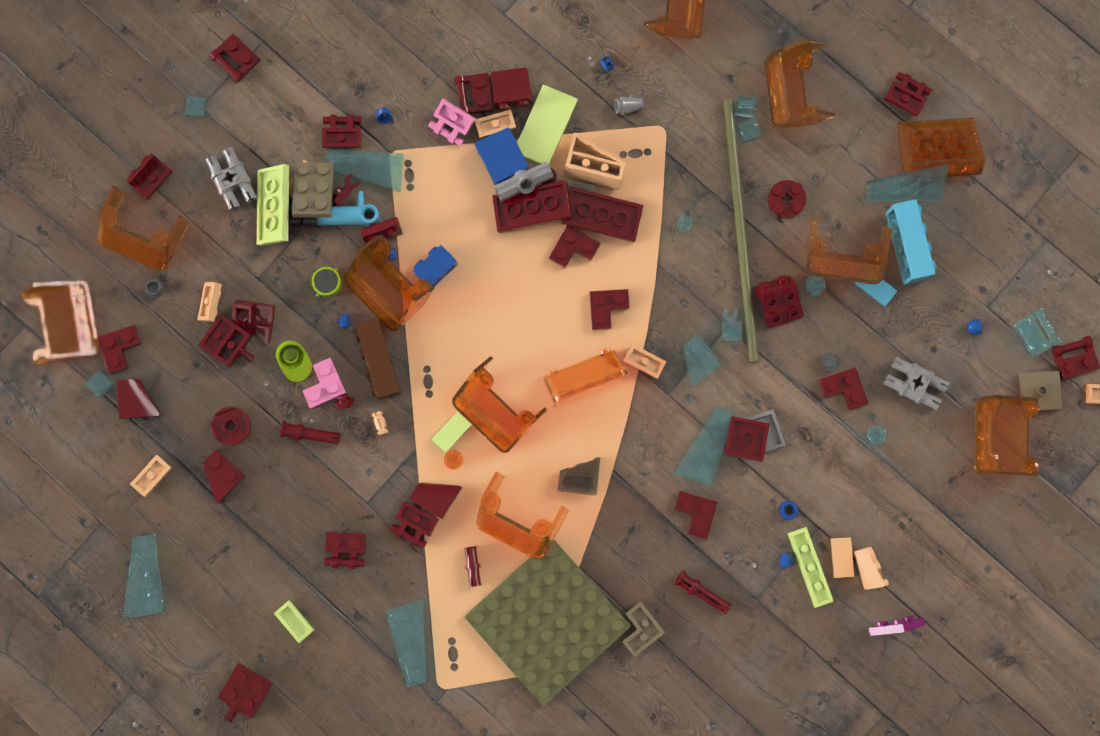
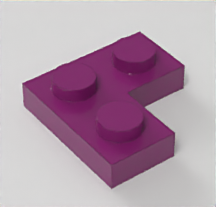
(899, 625)

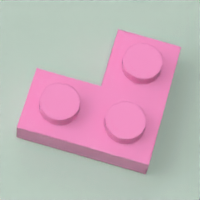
(329, 386)

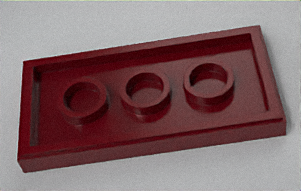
(542, 206)
(604, 214)

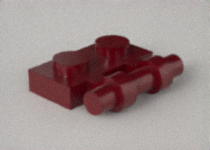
(905, 98)
(341, 137)
(417, 519)
(345, 543)

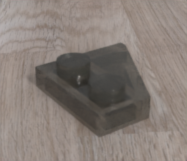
(580, 478)

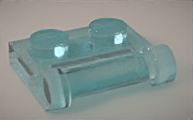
(1033, 336)

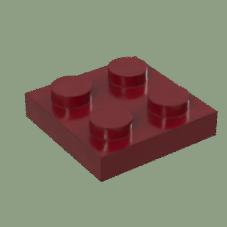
(746, 439)

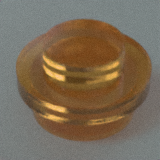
(453, 459)

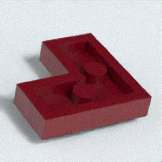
(571, 242)
(604, 301)
(113, 346)
(848, 383)
(702, 512)

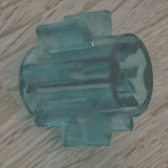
(814, 285)

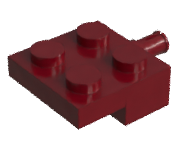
(226, 342)
(244, 692)

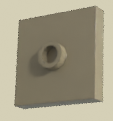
(1044, 386)

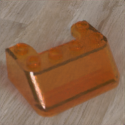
(383, 286)

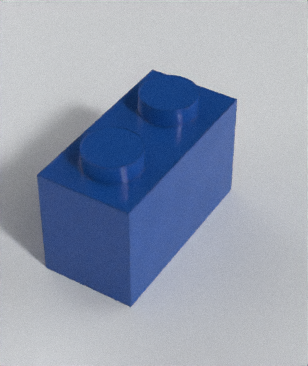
(435, 266)

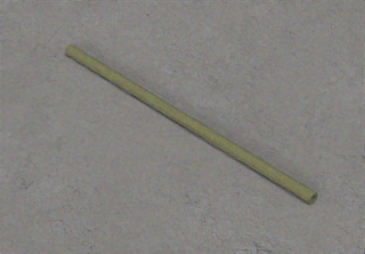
(741, 231)

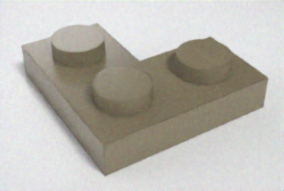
(647, 629)

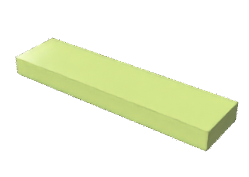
(810, 567)

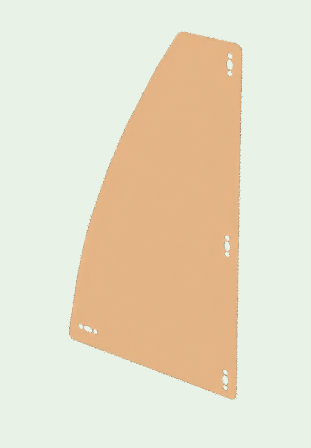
(531, 319)

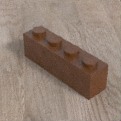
(378, 359)

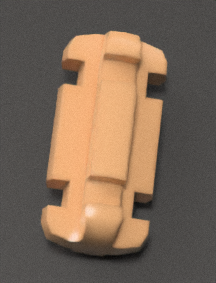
(380, 423)

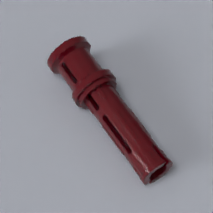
(301, 432)
(694, 588)

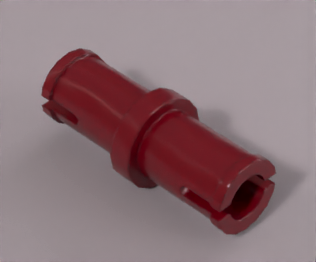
(472, 566)

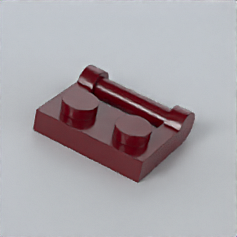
(239, 53)
(480, 93)
(1076, 364)

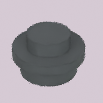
(154, 288)
(830, 361)

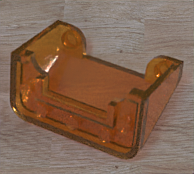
(1004, 436)

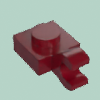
(341, 194)

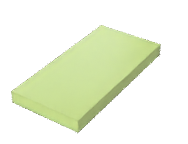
(546, 125)
(272, 204)

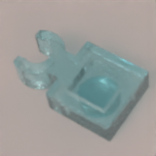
(731, 329)

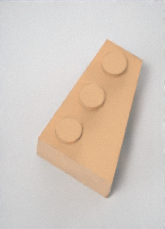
(593, 164)

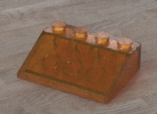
(941, 143)

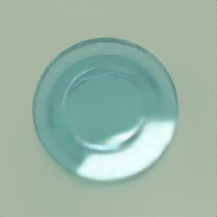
(684, 222)
(876, 435)

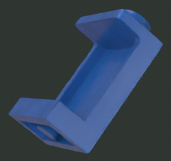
(501, 155)

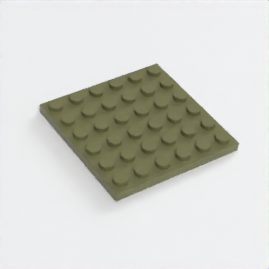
(547, 622)

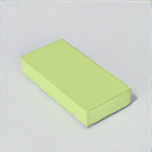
(451, 432)
(294, 621)

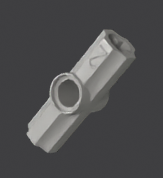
(515, 186)

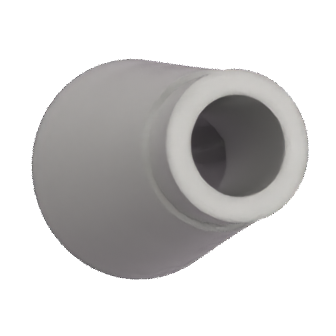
(626, 105)

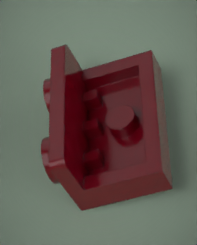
(149, 176)
(388, 228)

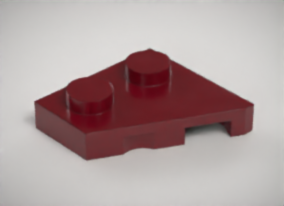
(221, 475)

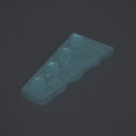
(372, 167)
(922, 185)
(704, 454)
(143, 582)
(409, 639)

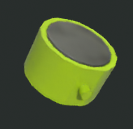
(327, 282)

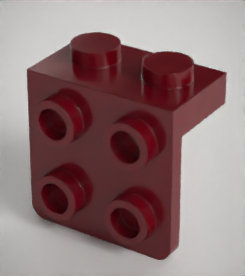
(511, 88)
(779, 301)

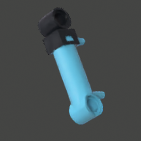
(342, 215)

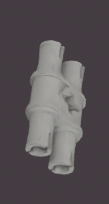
(240, 179)
(924, 378)

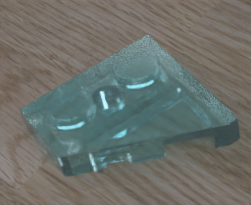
(699, 359)

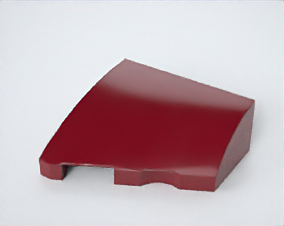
(255, 318)
(134, 401)
(435, 497)

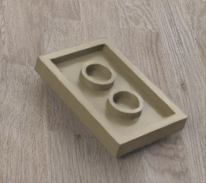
(313, 190)

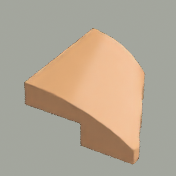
(869, 568)

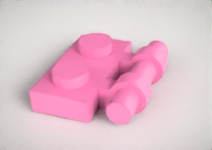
(454, 117)

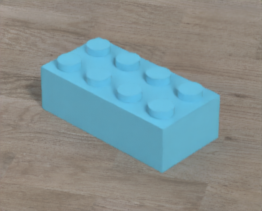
(910, 242)

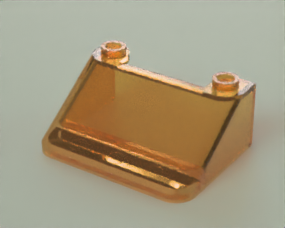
(65, 320)
(584, 375)

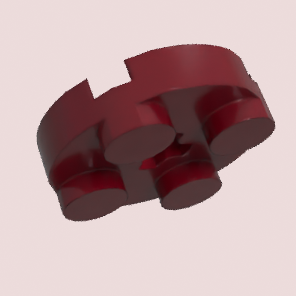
(793, 190)
(226, 436)

